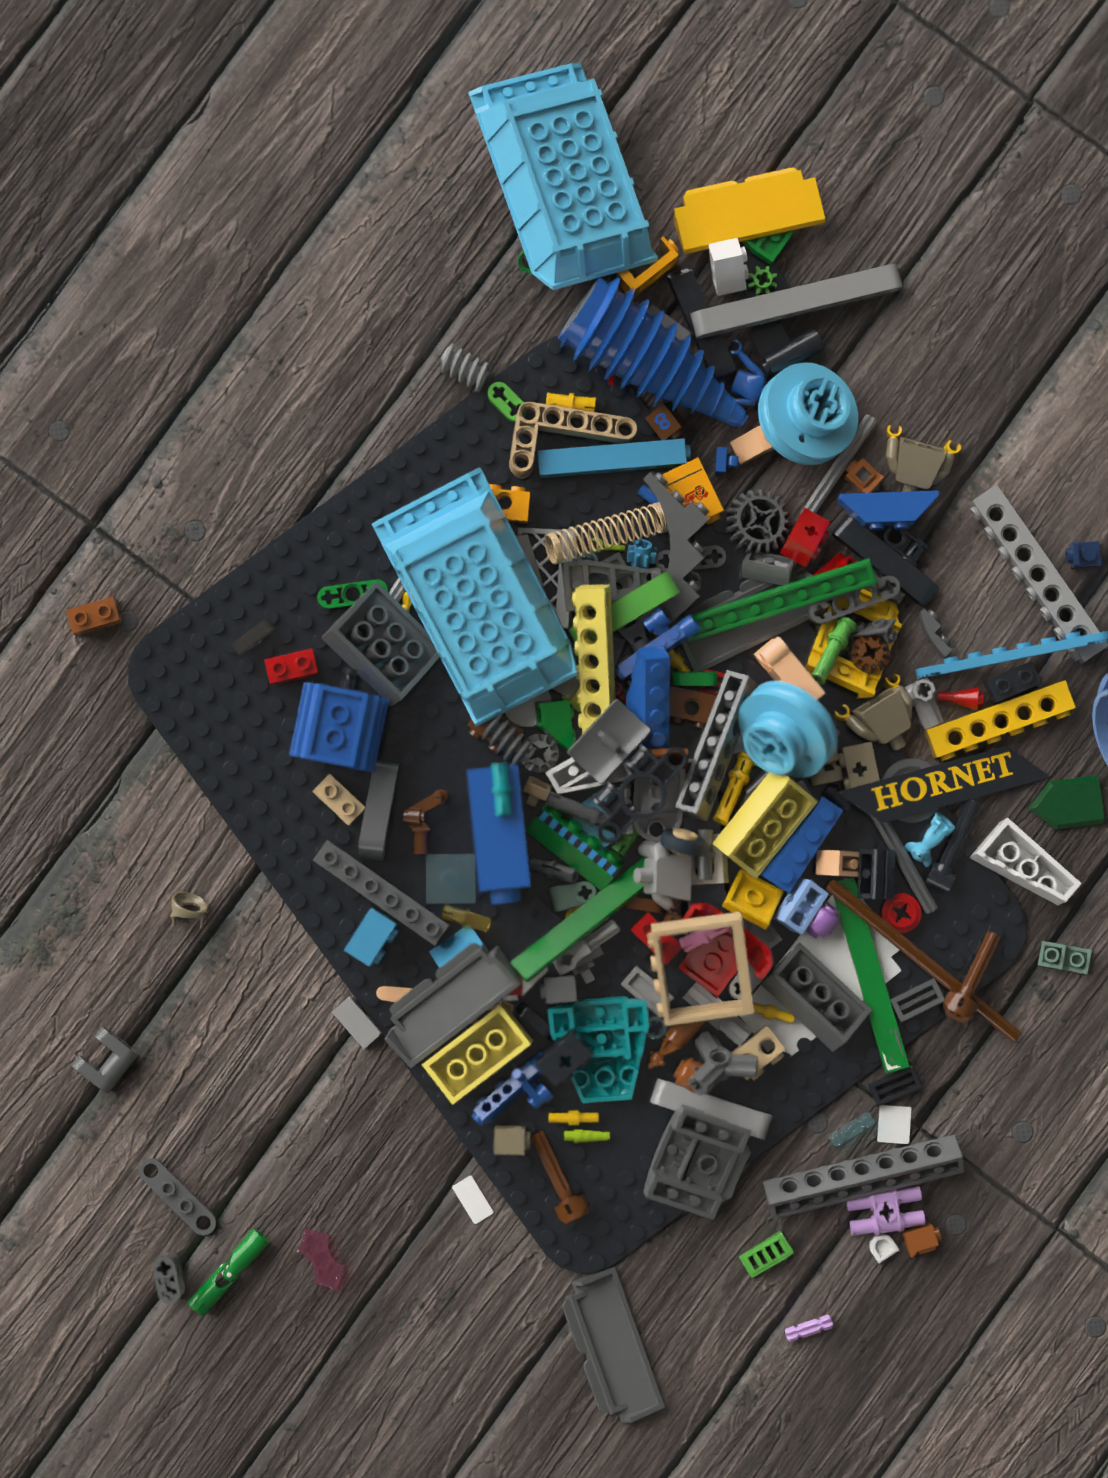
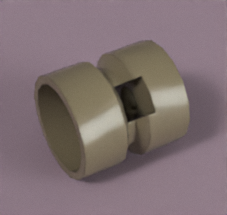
(832, 774)

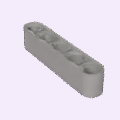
(671, 1096)

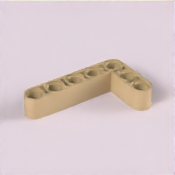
(564, 427)

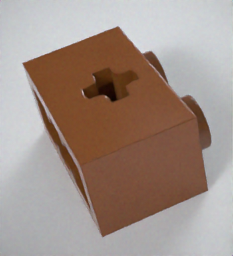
(94, 616)

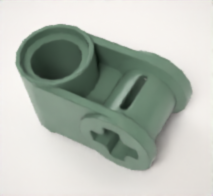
(567, 895)

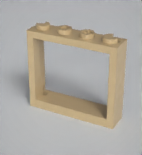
(706, 1011)

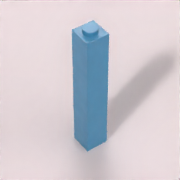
(613, 458)

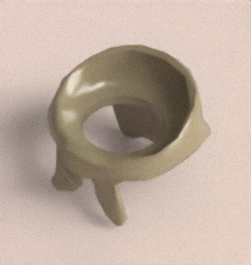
(183, 898)

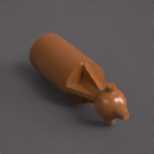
(674, 1039)

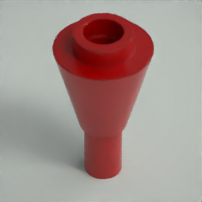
(969, 698)

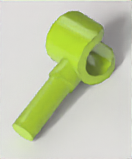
(614, 548)

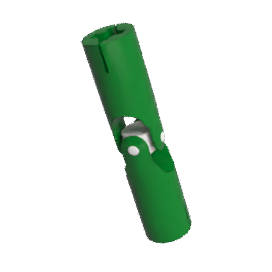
(239, 1260)

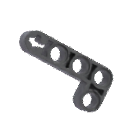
(378, 811)

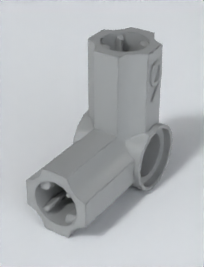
(924, 703)

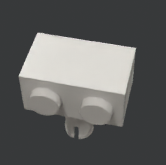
(728, 266)

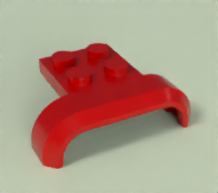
(716, 962)

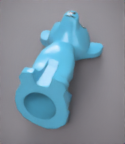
(934, 835)

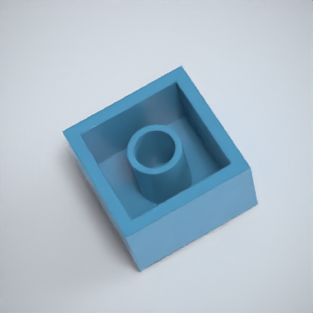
(371, 937)

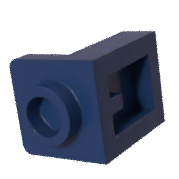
(1083, 554)

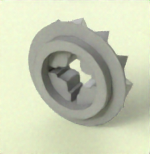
(551, 754)

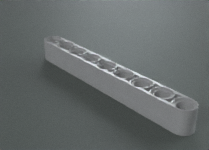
(796, 301)

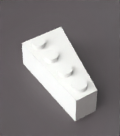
(1023, 861)

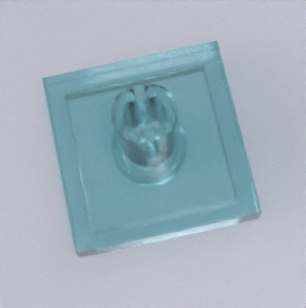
(450, 878)

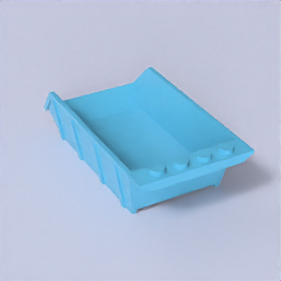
(563, 175)
(477, 596)

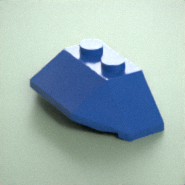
(887, 508)

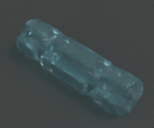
(851, 1129)

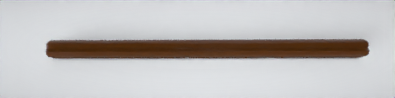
(919, 957)

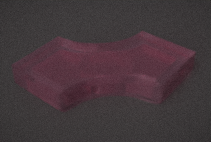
(316, 1248)

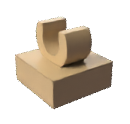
(536, 789)

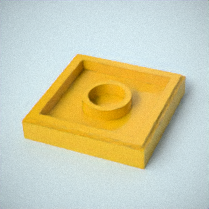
(753, 899)

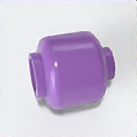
(824, 921)

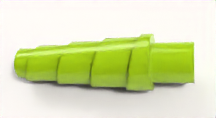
(581, 1135)

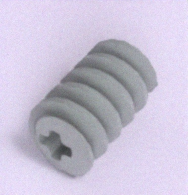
(464, 367)

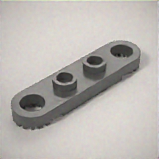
(177, 1196)

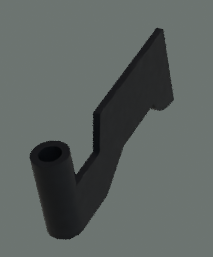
(771, 338)

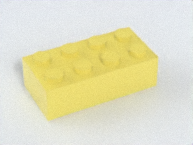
(765, 823)
(477, 1052)

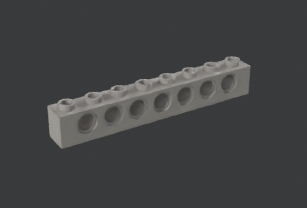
(1037, 560)

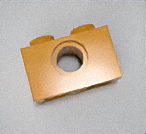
(520, 503)

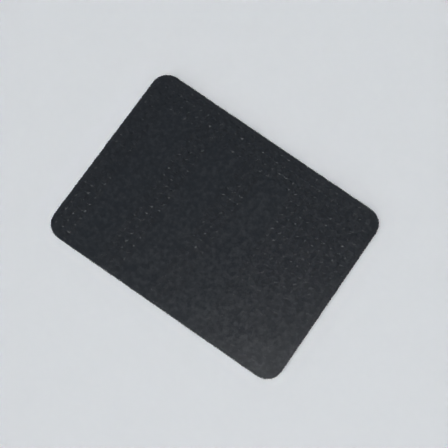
(237, 742)

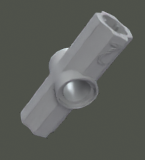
(731, 1026)

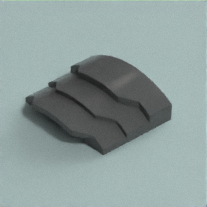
(697, 1162)

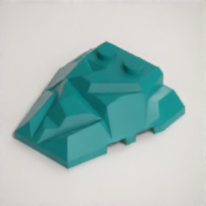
(616, 1033)

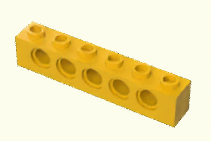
(1056, 693)

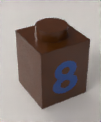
(667, 423)

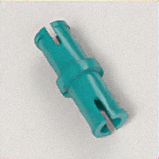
(501, 789)

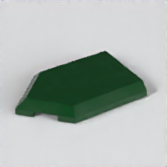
(1070, 803)

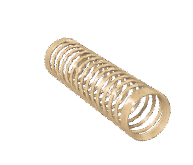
(557, 553)

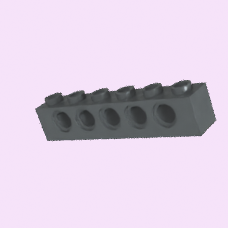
(715, 747)
(381, 892)

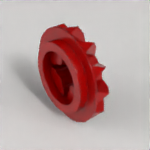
(912, 909)

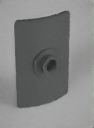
(609, 741)

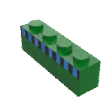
(575, 846)

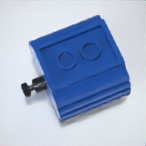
(339, 725)

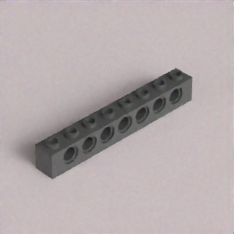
(863, 1176)

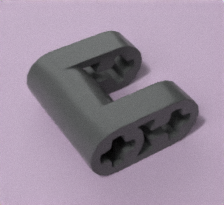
(114, 1066)
(164, 1273)

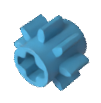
(641, 554)

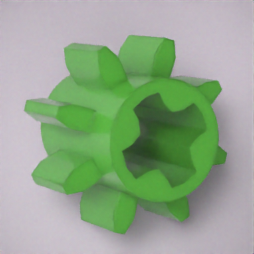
(767, 285)

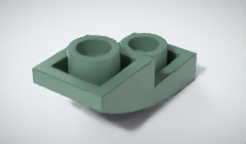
(1065, 957)

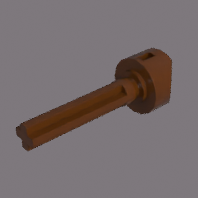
(971, 982)
(571, 1206)

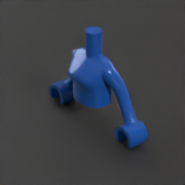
(747, 384)

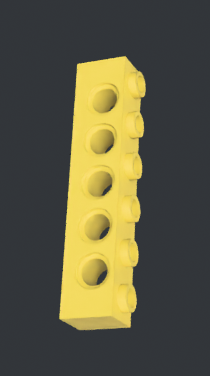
(600, 598)

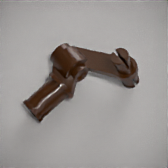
(416, 819)

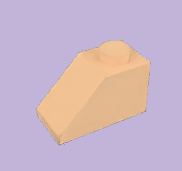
(751, 445)
(837, 863)

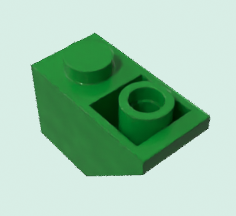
(555, 720)

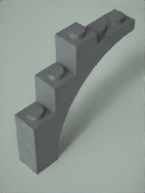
(684, 553)

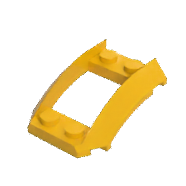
(844, 671)

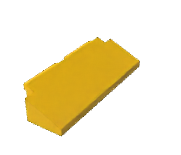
(748, 209)

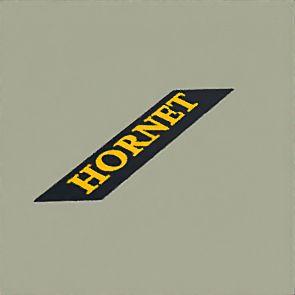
(943, 784)

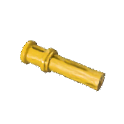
(738, 775)

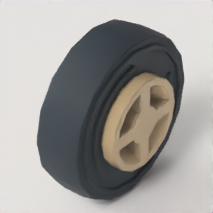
(683, 842)

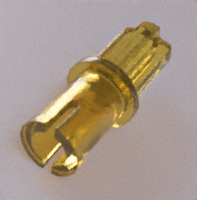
(466, 918)

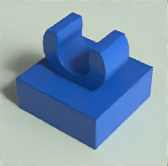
(723, 461)

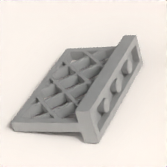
(564, 617)

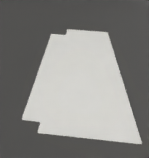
(836, 957)

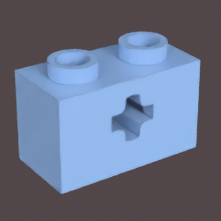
(800, 905)

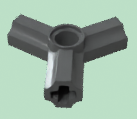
(719, 1064)

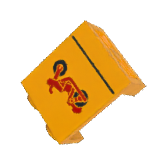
(694, 485)

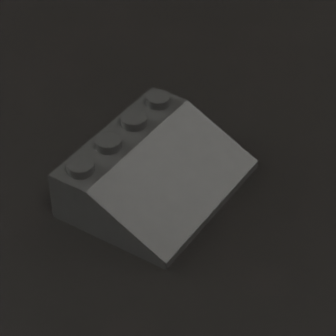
(383, 644)

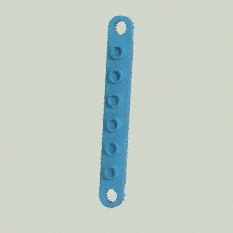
(1001, 654)

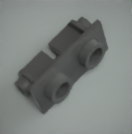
(879, 628)

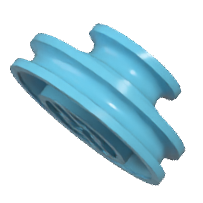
(808, 413)
(784, 727)

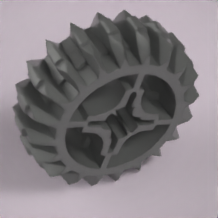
(753, 513)

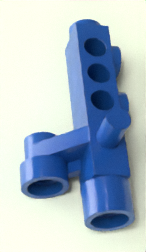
(667, 638)
(509, 1090)

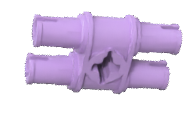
(895, 1220)

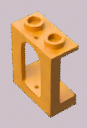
(654, 272)

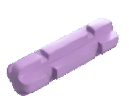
(809, 1328)

